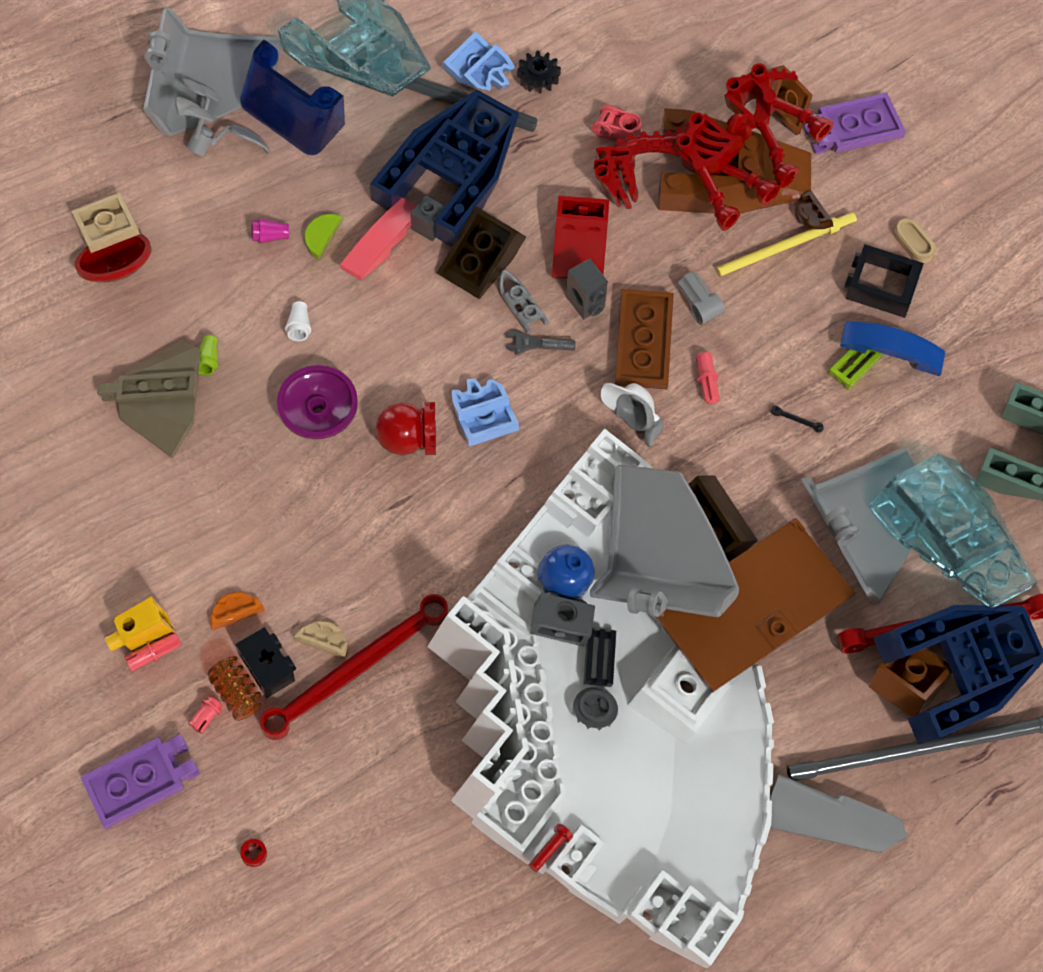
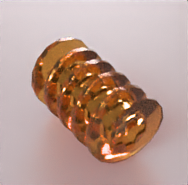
(233, 688)

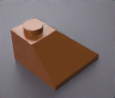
(794, 93)

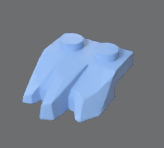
(479, 64)
(484, 411)

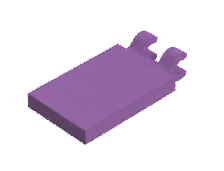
(859, 124)
(138, 780)

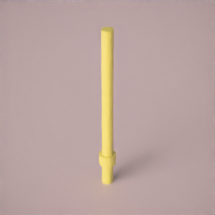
(785, 244)

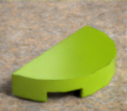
(321, 232)

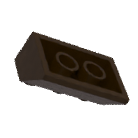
(723, 516)

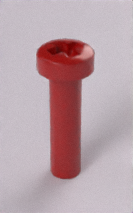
(561, 834)

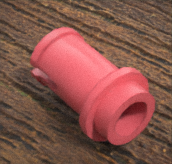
(205, 714)

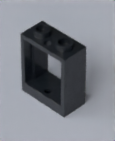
(877, 298)

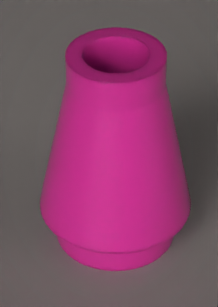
(266, 230)

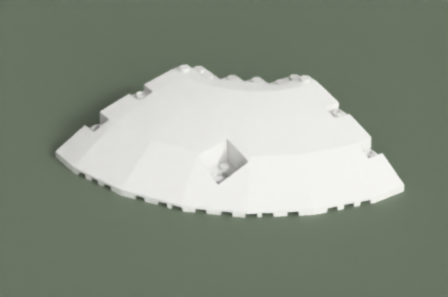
(658, 803)

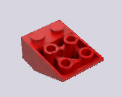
(579, 233)

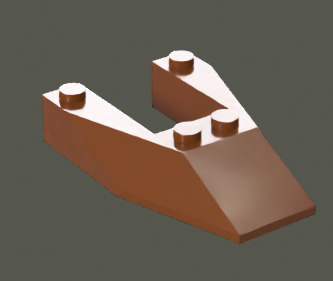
(688, 194)

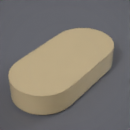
(914, 240)

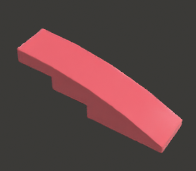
(379, 240)

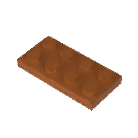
(644, 338)

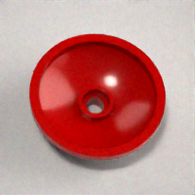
(114, 261)

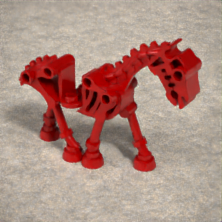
(708, 148)

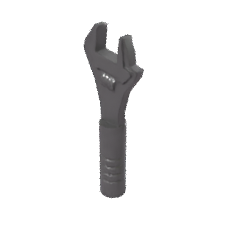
(526, 342)

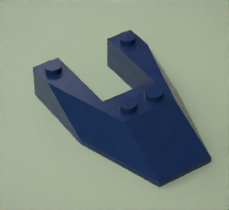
(461, 146)
(988, 655)

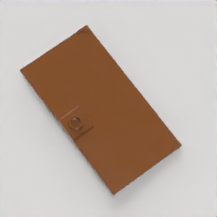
(782, 592)

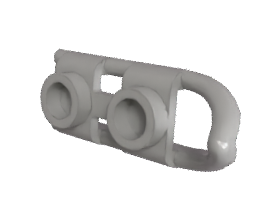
(518, 295)

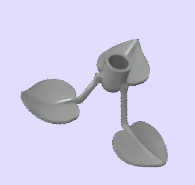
(202, 136)

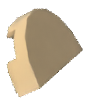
(323, 637)

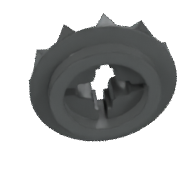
(587, 699)

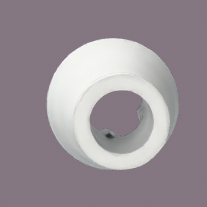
(298, 323)

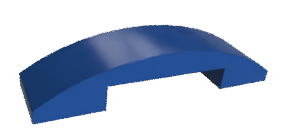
(895, 343)

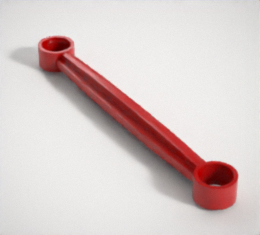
(858, 639)
(354, 667)

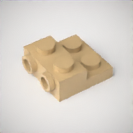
(105, 222)

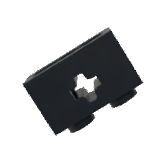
(269, 677)

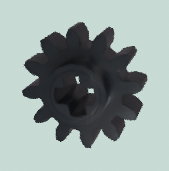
(538, 72)

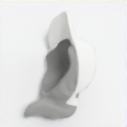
(635, 407)

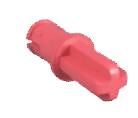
(707, 377)
(152, 651)

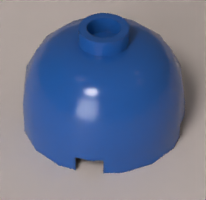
(566, 571)

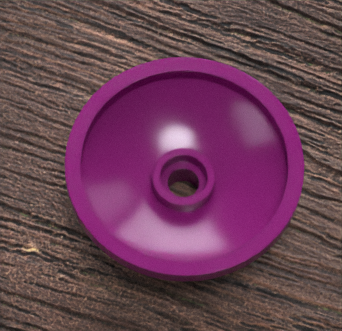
(312, 389)

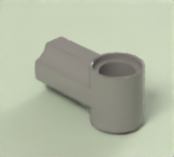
(702, 303)

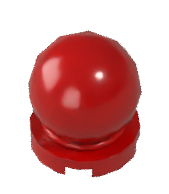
(406, 428)

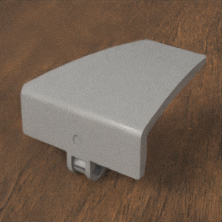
(199, 56)
(860, 534)
(663, 548)

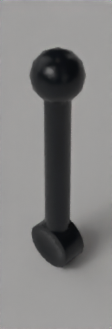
(777, 411)

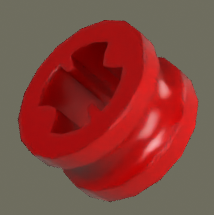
(245, 848)

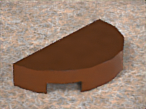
(812, 213)

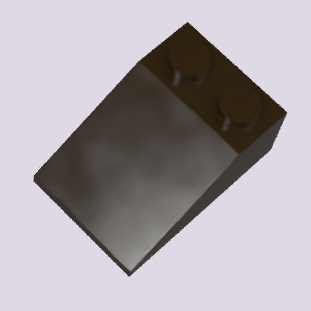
(480, 253)

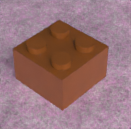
(911, 681)

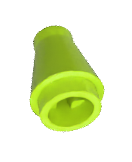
(208, 355)

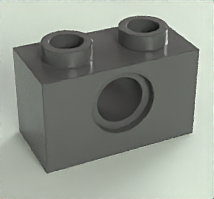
(586, 289)
(549, 625)

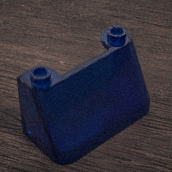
(289, 111)

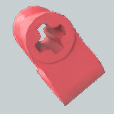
(616, 124)

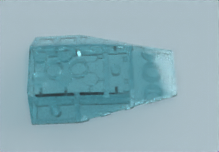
(956, 527)

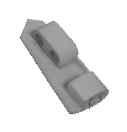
(831, 818)

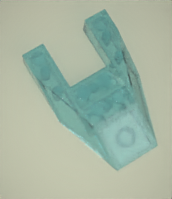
(371, 53)

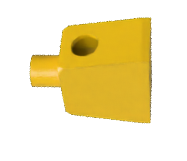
(139, 625)

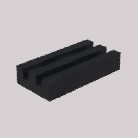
(601, 635)

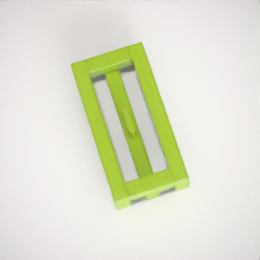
(842, 377)

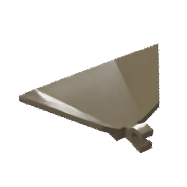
(159, 395)

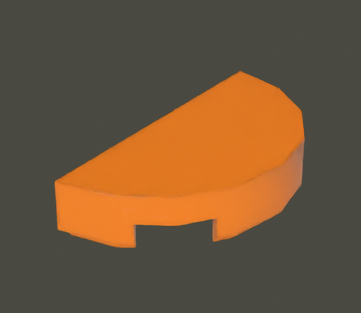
(234, 608)

